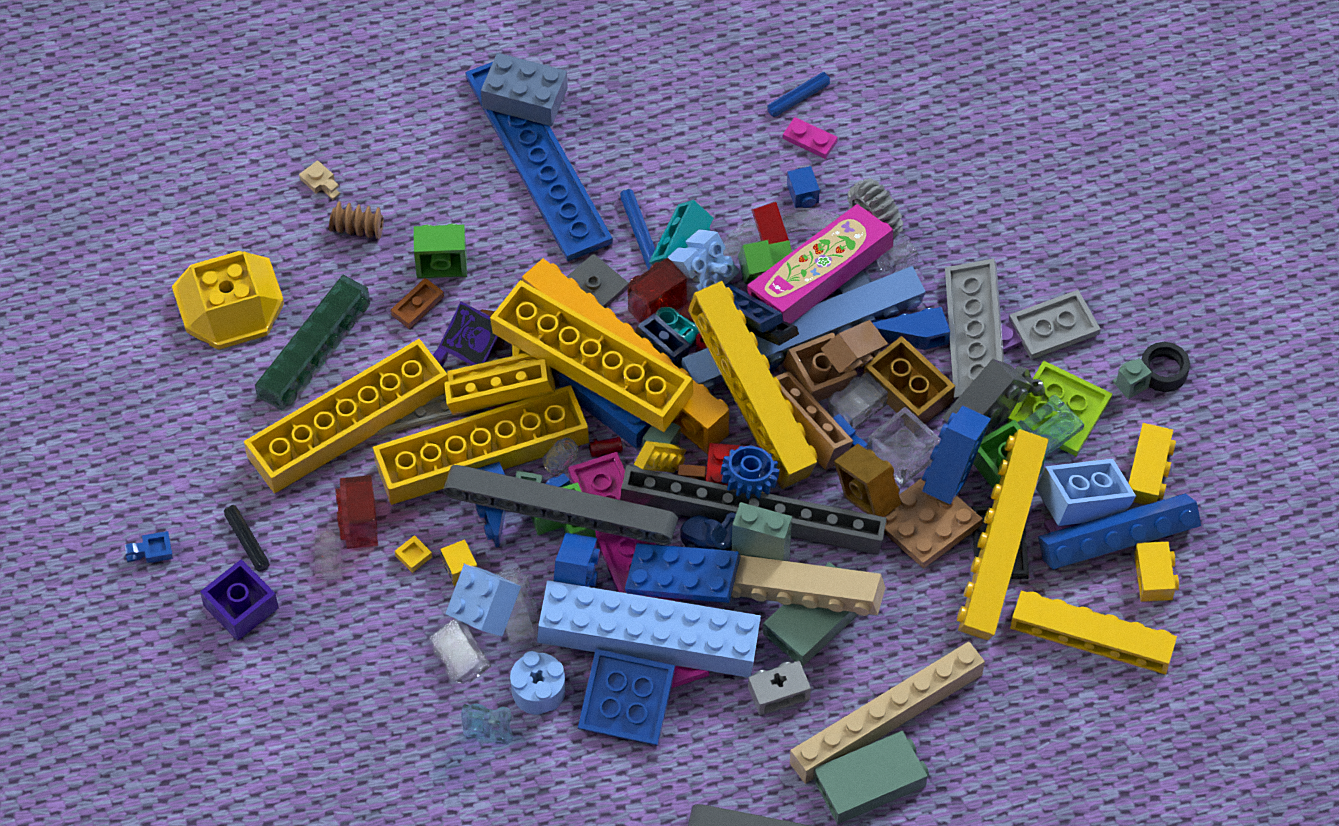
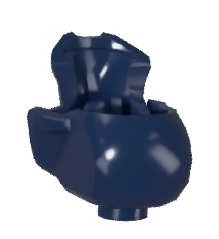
(707, 533)

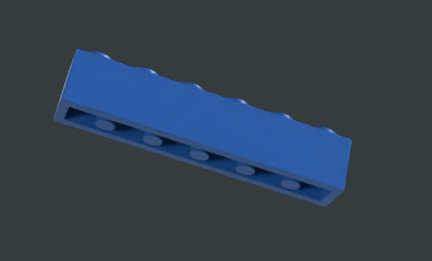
(1119, 531)

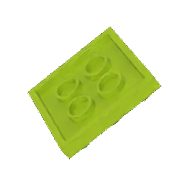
(1081, 396)

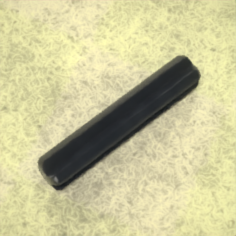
(246, 538)

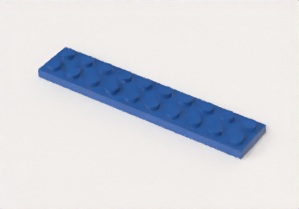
(547, 178)

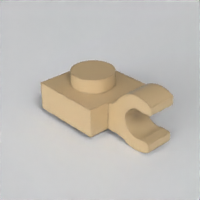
(319, 178)

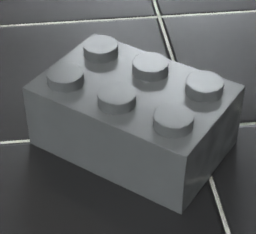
(993, 393)

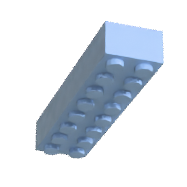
(649, 628)

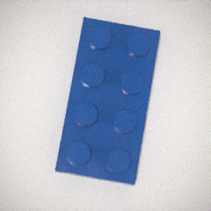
(682, 572)

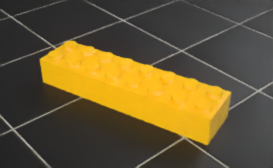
(592, 356)
(752, 383)
(346, 416)
(502, 435)

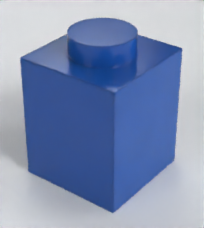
(803, 187)

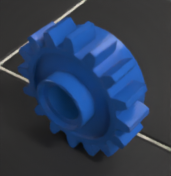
(749, 471)

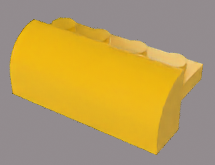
(497, 383)

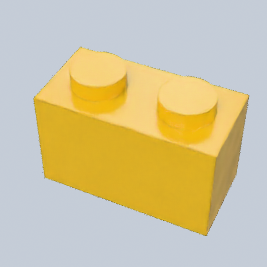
(1155, 571)

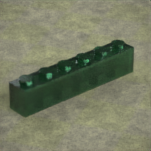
(312, 343)

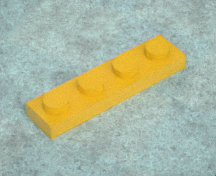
(660, 457)

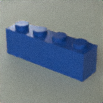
(614, 417)

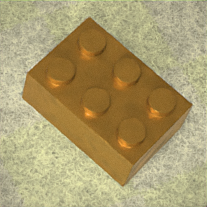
(911, 380)

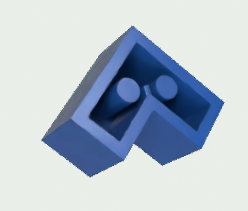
(577, 561)

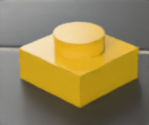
(413, 554)

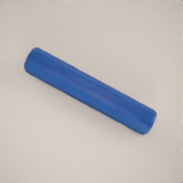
(798, 94)

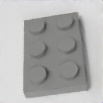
(1054, 324)

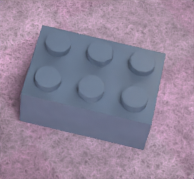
(524, 89)

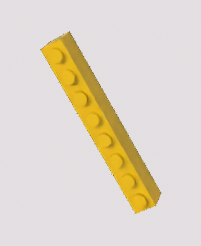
(1002, 535)

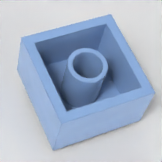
(483, 600)

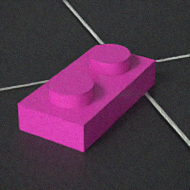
(810, 137)

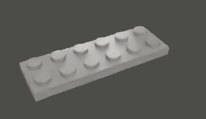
(973, 320)

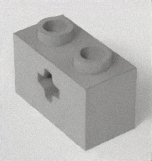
(792, 687)

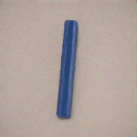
(638, 225)

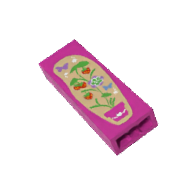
(823, 263)

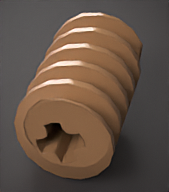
(356, 221)

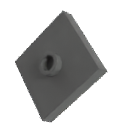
(599, 280)

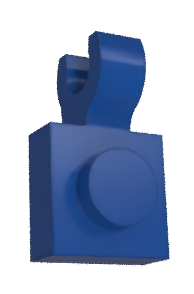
(154, 547)

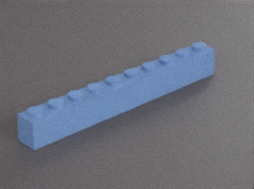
(834, 316)

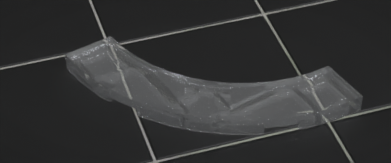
(794, 220)

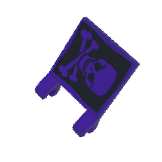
(467, 337)

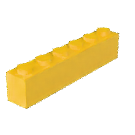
(1093, 632)

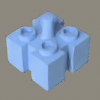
(703, 261)

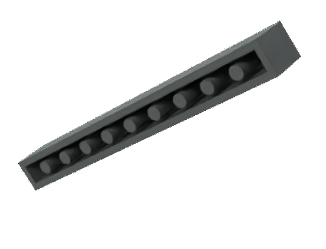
(713, 500)

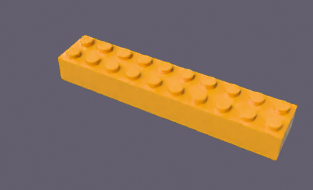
(703, 416)

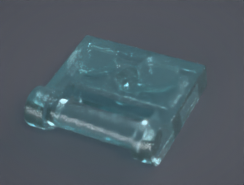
(1058, 428)
(478, 722)

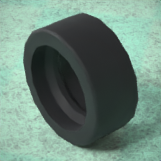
(1171, 350)

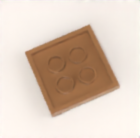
(929, 526)

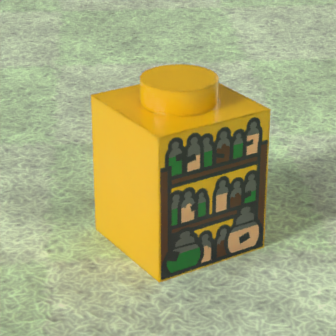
(455, 557)

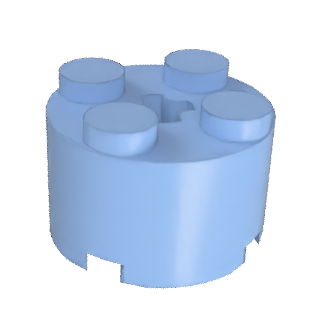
(537, 683)

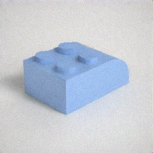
(1084, 491)

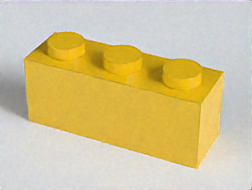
(1151, 463)

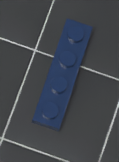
(756, 312)

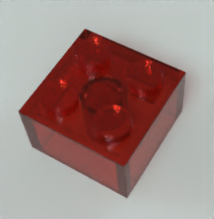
(657, 288)
(357, 512)

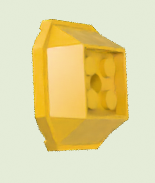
(233, 316)

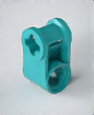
(678, 323)

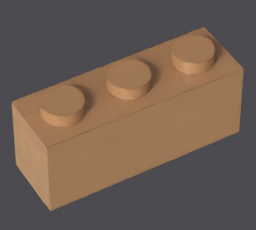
(854, 347)

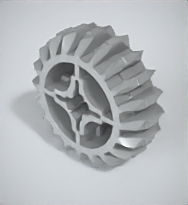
(876, 199)

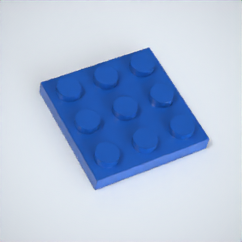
(626, 697)

